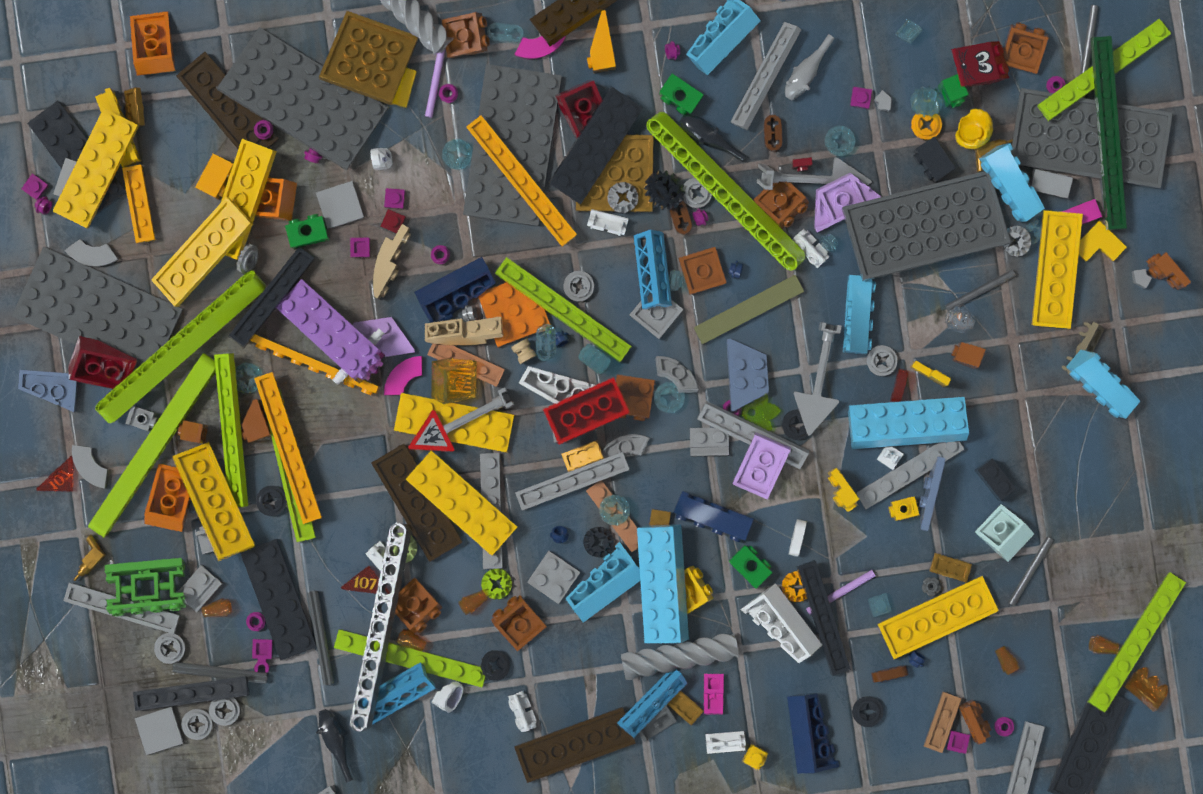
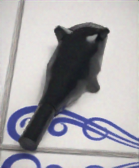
(708, 135)
(334, 740)

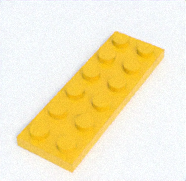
(95, 168)
(248, 183)
(202, 252)
(1057, 269)
(487, 431)
(213, 501)
(461, 503)
(937, 617)

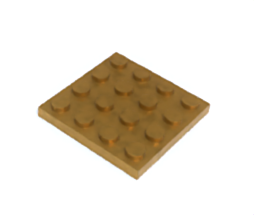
(368, 57)
(629, 164)

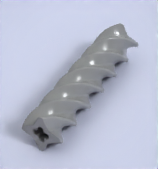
(419, 24)
(682, 655)

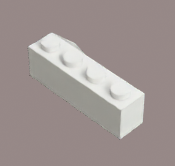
(551, 385)
(783, 623)

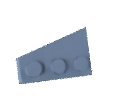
(50, 386)

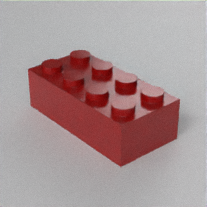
(586, 411)

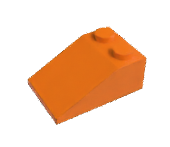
(152, 43)
(277, 199)
(167, 500)

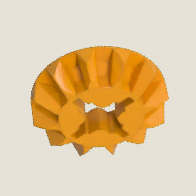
(926, 133)
(789, 592)

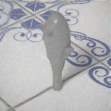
(806, 71)

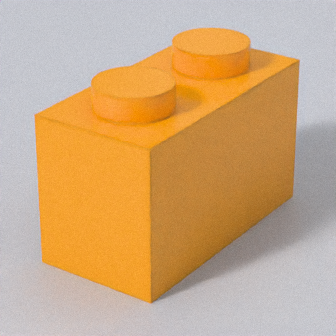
(215, 176)

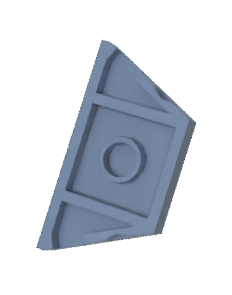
(746, 374)
(931, 485)

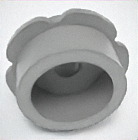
(469, 313)

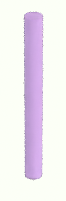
(434, 84)
(848, 587)

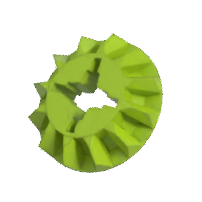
(487, 584)

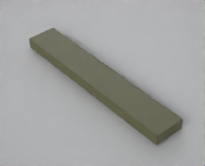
(748, 309)

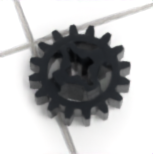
(664, 190)

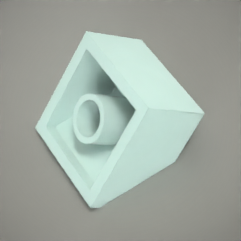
(1004, 532)

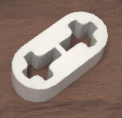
(797, 537)

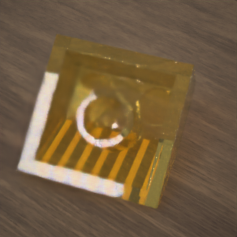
(453, 380)

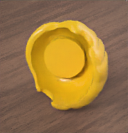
(974, 129)

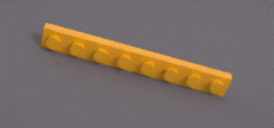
(521, 180)
(314, 365)
(288, 448)

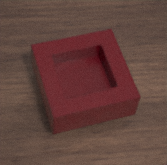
(801, 164)
(392, 221)

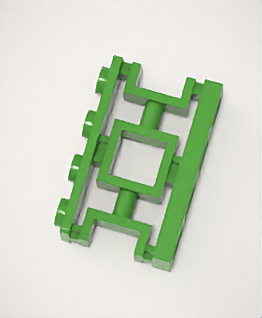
(145, 571)

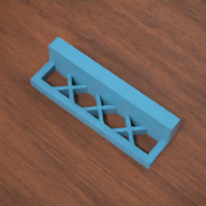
(655, 267)
(394, 688)
(652, 703)

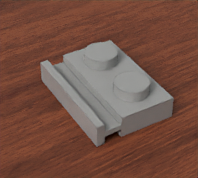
(708, 442)
(200, 588)

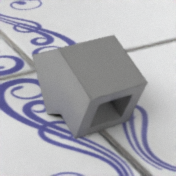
(883, 102)
(1141, 278)

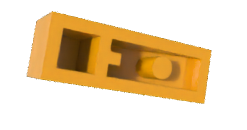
(601, 51)

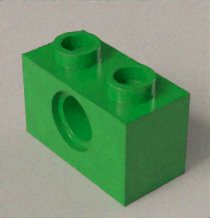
(676, 85)
(952, 92)
(318, 233)
(739, 562)

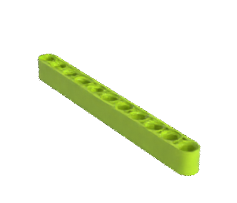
(773, 240)
(180, 347)
(153, 446)

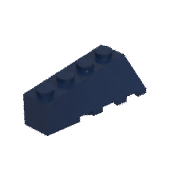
(454, 290)
(712, 515)
(809, 734)

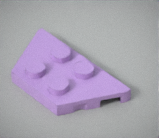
(837, 194)
(393, 340)

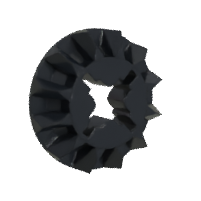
(791, 431)
(263, 496)
(599, 532)
(502, 663)
(874, 718)

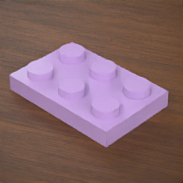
(761, 465)

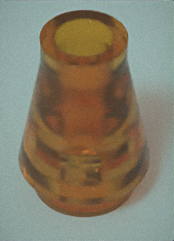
(472, 602)
(219, 608)
(411, 640)
(1101, 645)
(1007, 661)

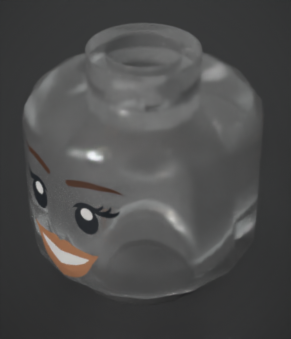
(959, 320)

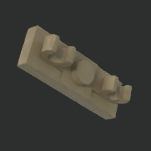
(1091, 339)

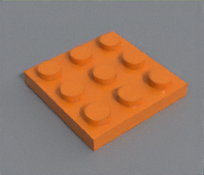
(519, 313)

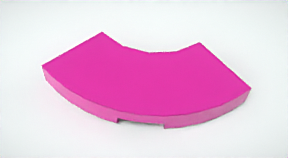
(536, 48)
(402, 375)

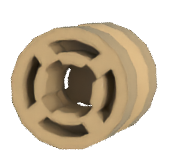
(523, 351)

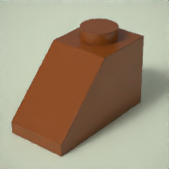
(968, 355)
(255, 423)
(193, 432)

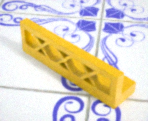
(110, 102)

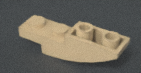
(384, 268)
(463, 333)

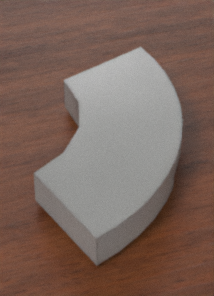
(90, 255)
(677, 374)
(628, 444)
(88, 467)

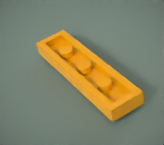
(138, 203)

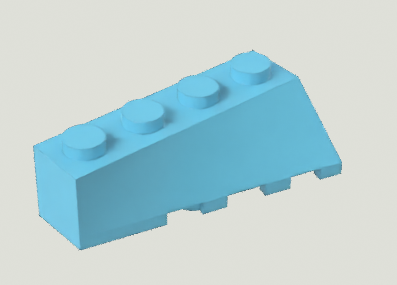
(722, 35)
(1011, 182)
(858, 315)
(1103, 384)
(605, 584)

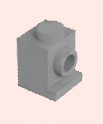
(135, 413)

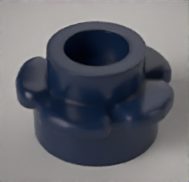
(736, 269)
(562, 339)
(559, 534)
(916, 659)

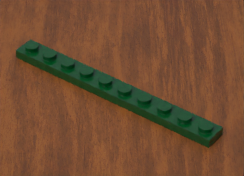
(1108, 132)

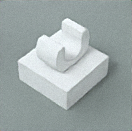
(890, 457)

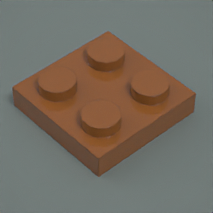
(702, 270)

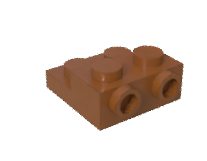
(467, 34)
(1025, 47)
(782, 203)
(1163, 266)
(637, 395)
(416, 606)
(517, 622)
(972, 715)

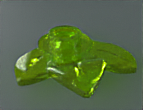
(763, 412)

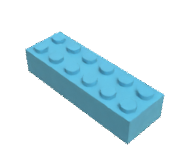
(908, 423)
(662, 583)

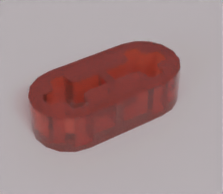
(899, 385)

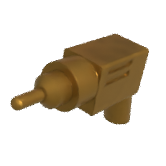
(986, 148)
(92, 559)

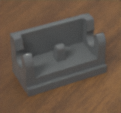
(657, 724)

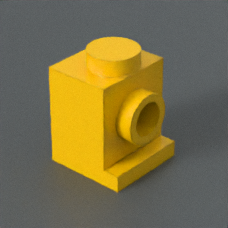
(911, 505)
(755, 757)

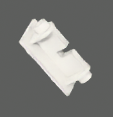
(602, 220)
(815, 255)
(377, 554)
(518, 704)
(725, 742)

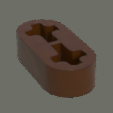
(777, 132)
(686, 218)
(890, 673)

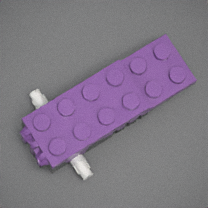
(333, 333)

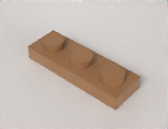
(942, 722)

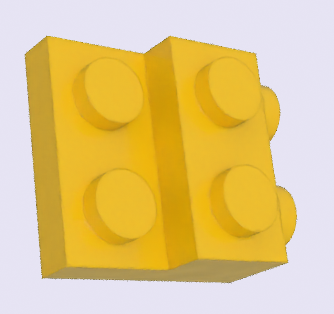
(844, 496)
(696, 591)

